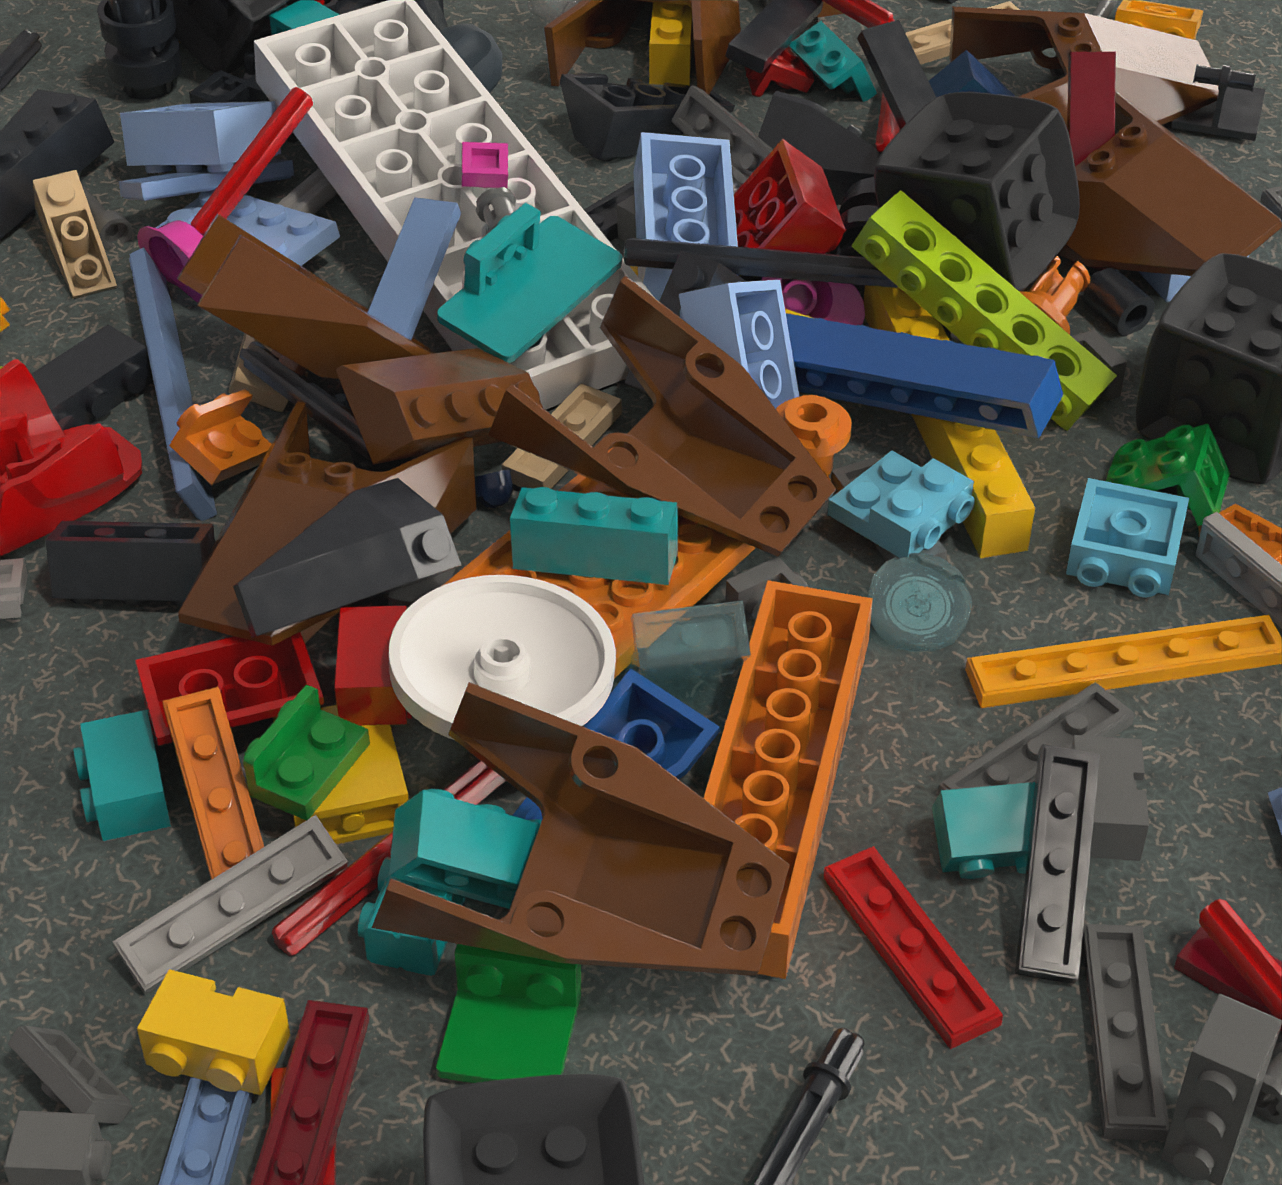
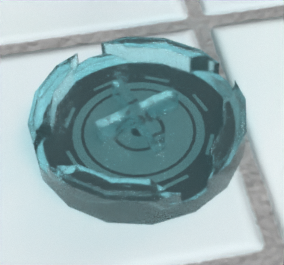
(919, 603)

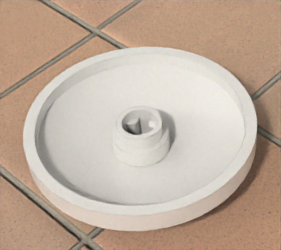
(508, 638)

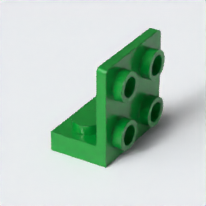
(1180, 458)
(508, 1016)

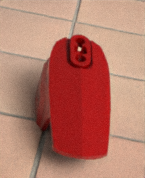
(52, 471)

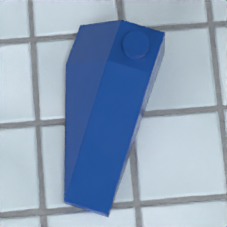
(653, 723)

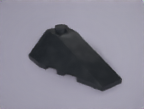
(612, 116)
(354, 552)

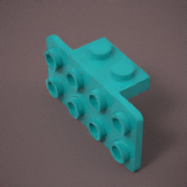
(525, 281)

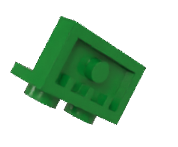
(302, 755)

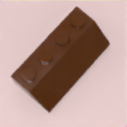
(428, 400)

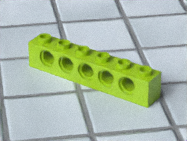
(976, 300)

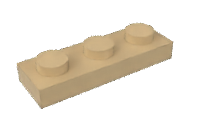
(584, 412)

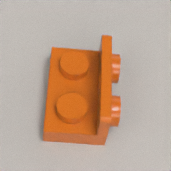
(219, 439)

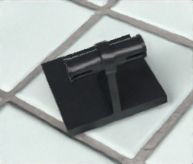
(1236, 109)

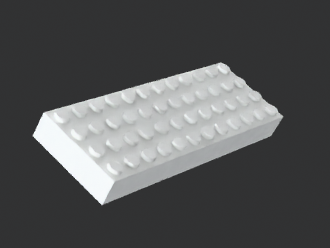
(392, 129)

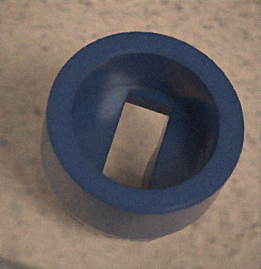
(494, 488)

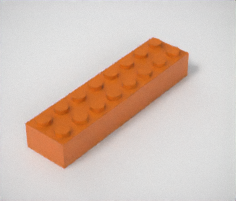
(789, 735)

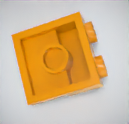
(1160, 17)

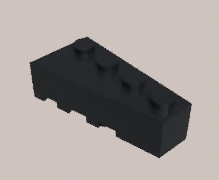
(45, 139)

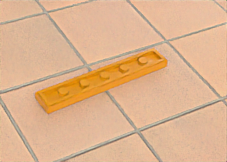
(1124, 660)

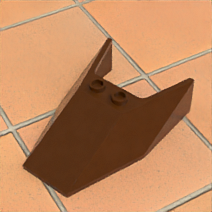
(713, 29)
(1151, 65)
(1159, 204)
(287, 305)
(703, 444)
(291, 494)
(622, 861)

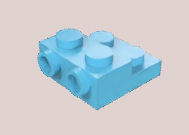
(904, 503)
(1127, 537)

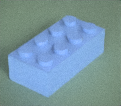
(682, 195)

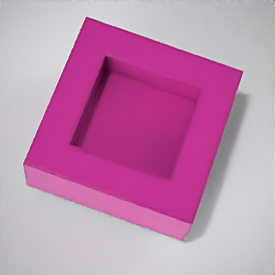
(484, 164)

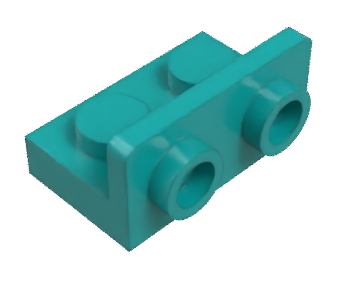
(833, 61)

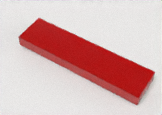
(913, 947)

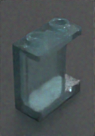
(689, 642)

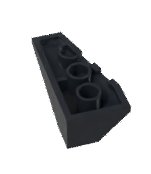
(807, 128)

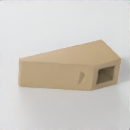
(72, 234)

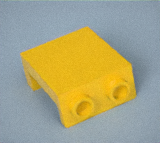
(367, 794)

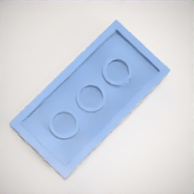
(284, 229)

